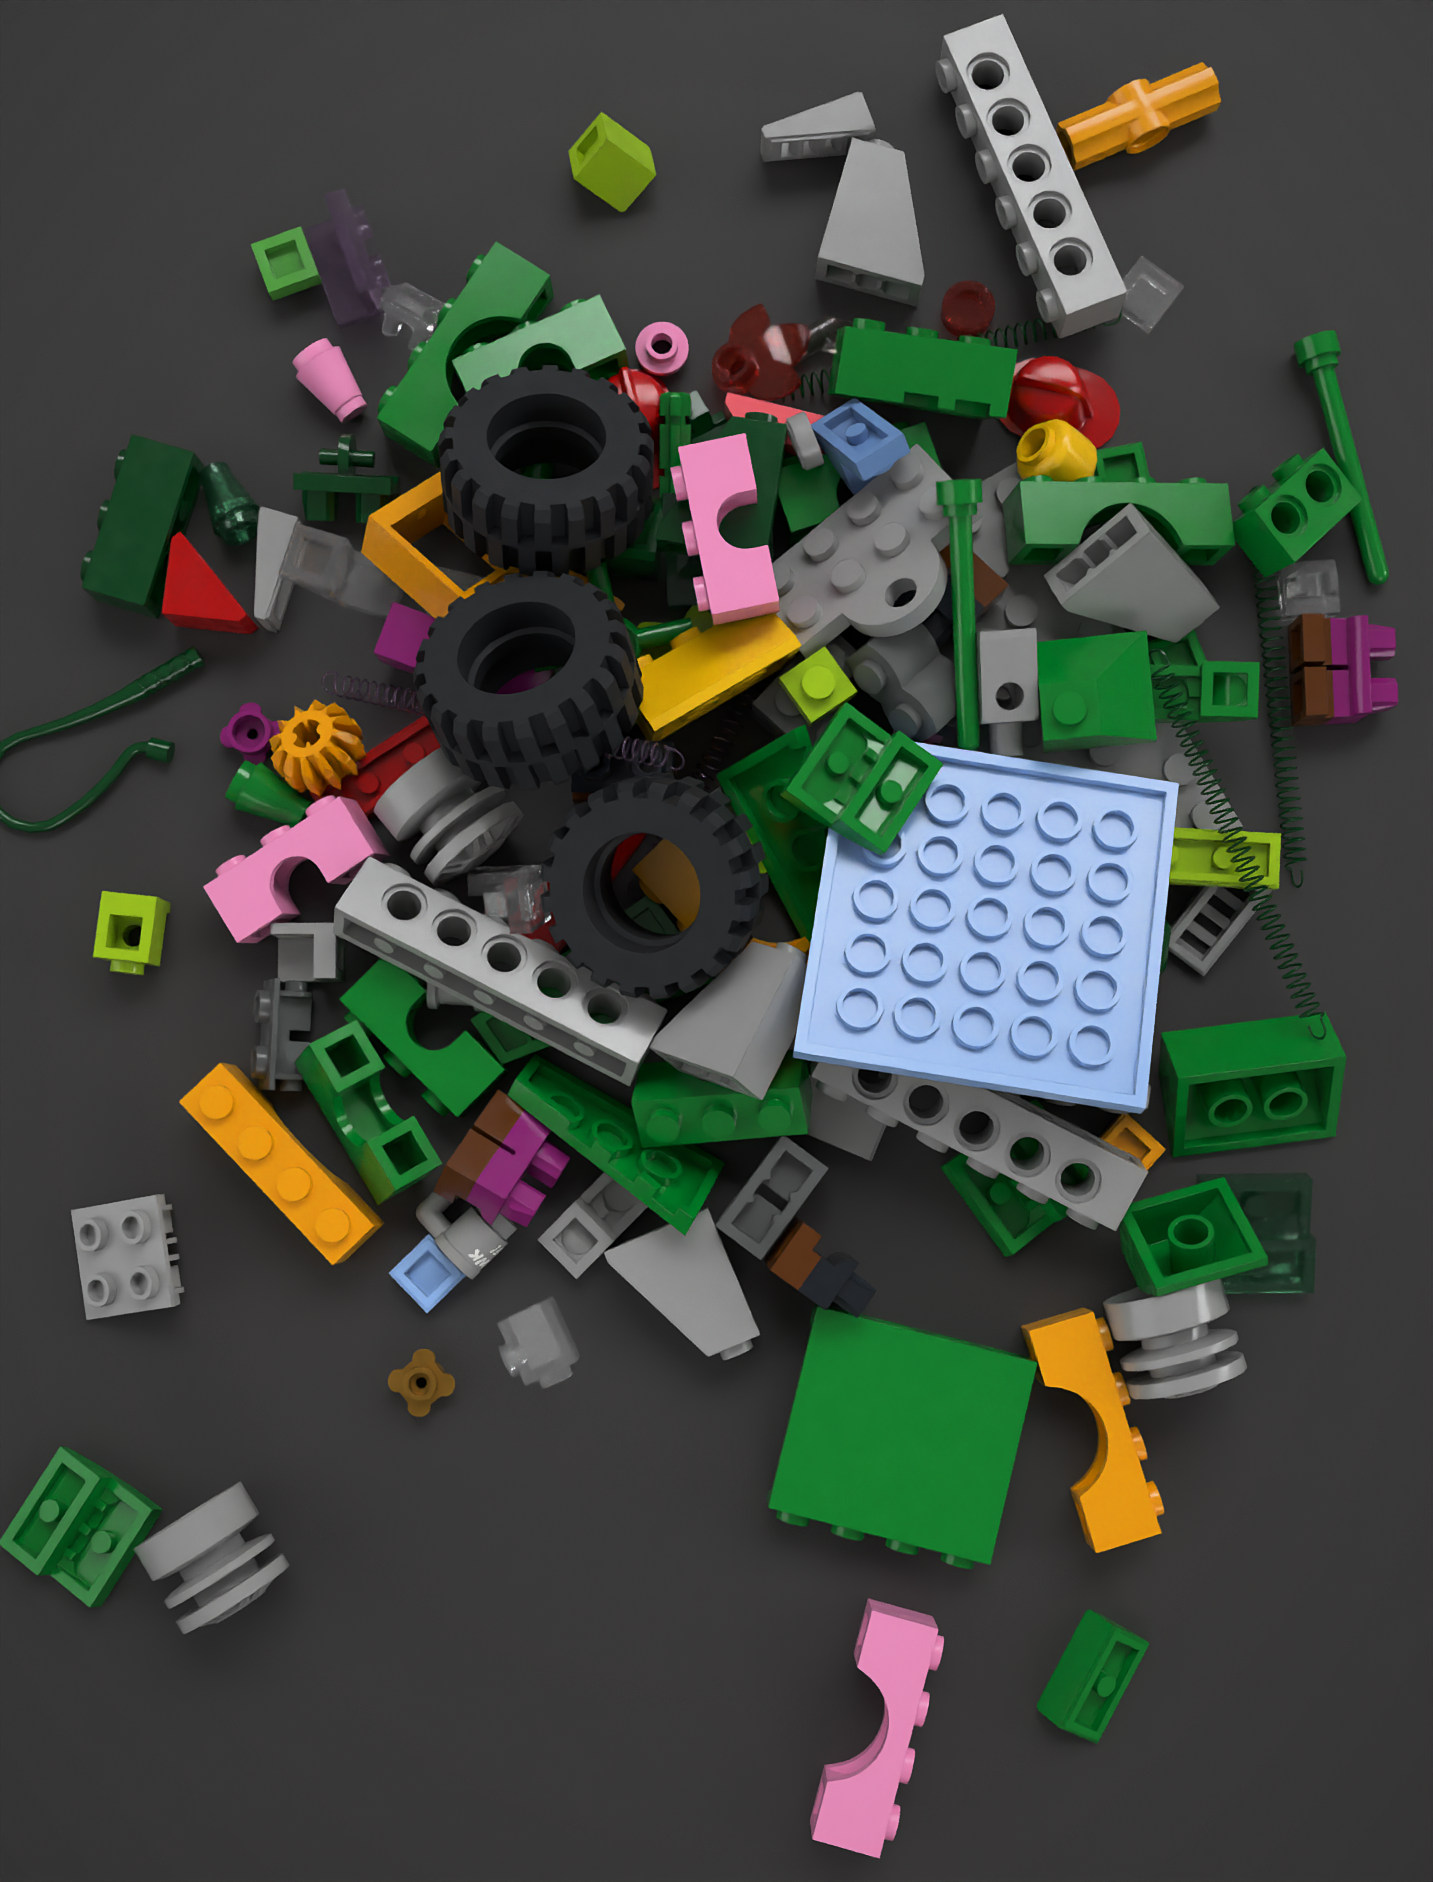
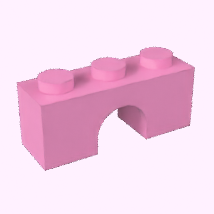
(716, 480)
(256, 888)

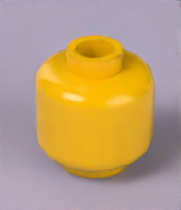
(1056, 452)

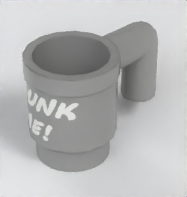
(470, 1239)

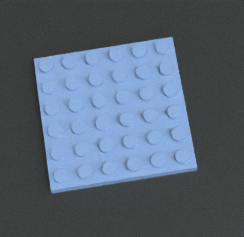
(999, 934)

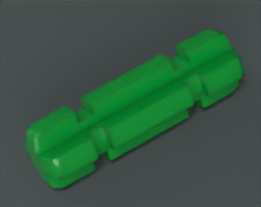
(672, 434)

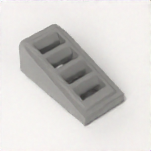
(818, 131)
(271, 590)
(1218, 944)

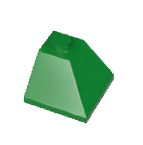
(1095, 692)
(1188, 1238)

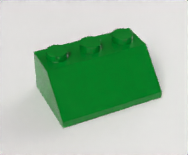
(1250, 1084)

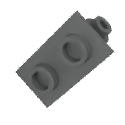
(279, 1014)

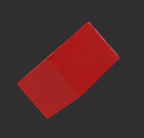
(197, 596)

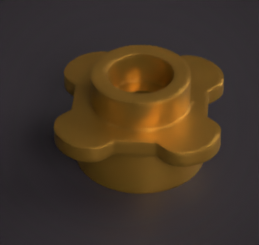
(424, 1366)

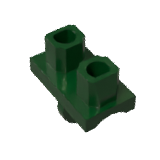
(322, 488)

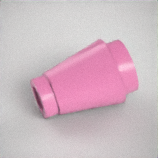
(329, 379)

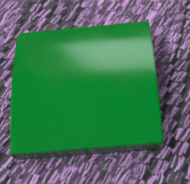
(861, 779)
(1002, 1209)
(80, 1526)

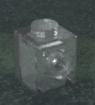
(538, 1344)

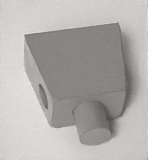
(1008, 662)

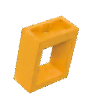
(389, 547)

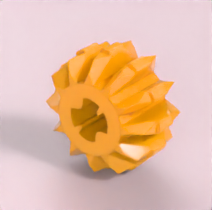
(317, 747)

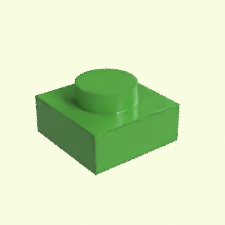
(286, 263)

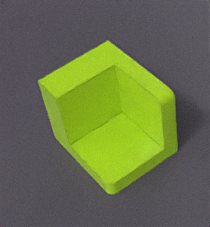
(612, 162)

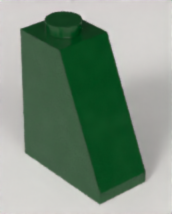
(748, 524)

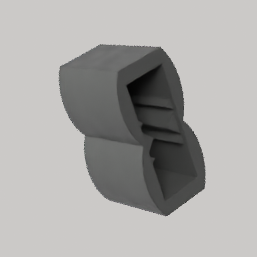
(908, 681)

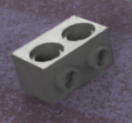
(771, 1196)

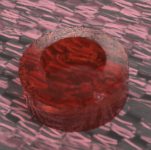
(967, 308)

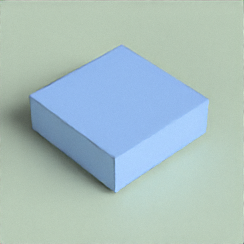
(427, 1274)

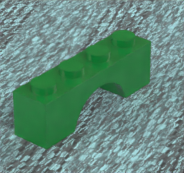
(497, 298)
(1049, 516)

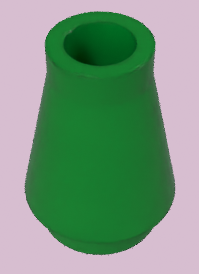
(266, 795)

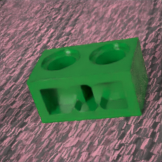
(1294, 512)

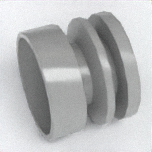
(456, 823)
(1177, 1345)
(212, 1559)

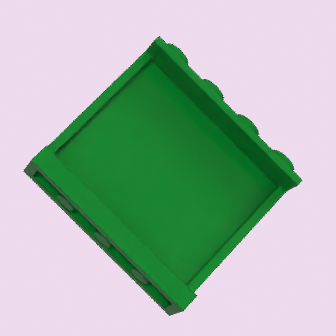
(902, 1436)

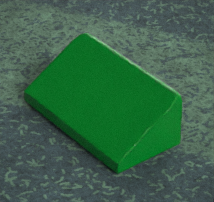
(1091, 1676)

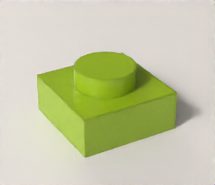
(817, 686)

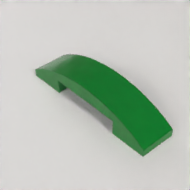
(1213, 691)

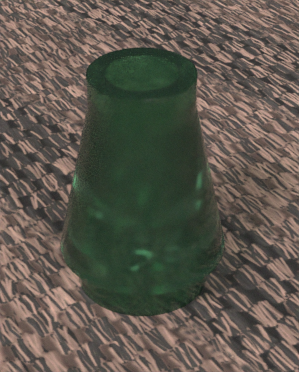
(229, 505)

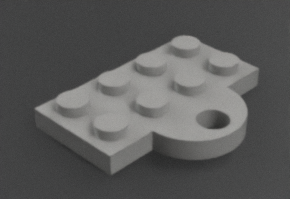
(868, 557)

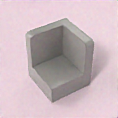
(309, 952)

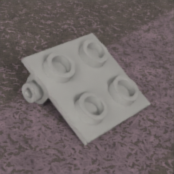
(126, 1257)

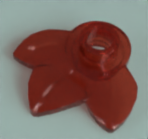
(764, 352)

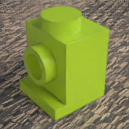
(116, 919)

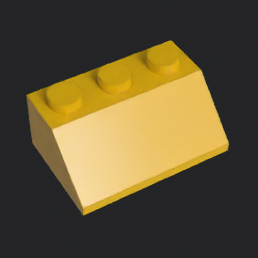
(710, 670)

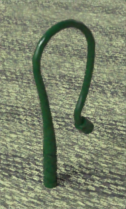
(155, 748)

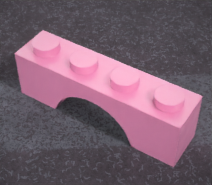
(858, 1795)

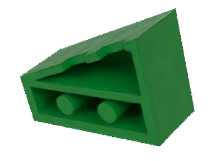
(922, 371)

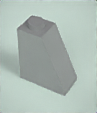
(873, 227)
(1132, 580)
(739, 1021)
(690, 1284)

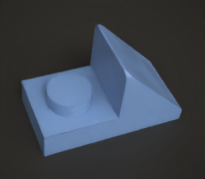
(859, 443)

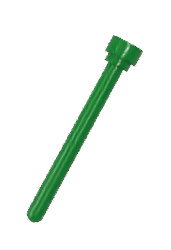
(1319, 358)
(959, 503)

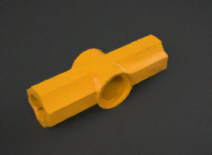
(1139, 115)

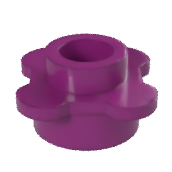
(236, 733)

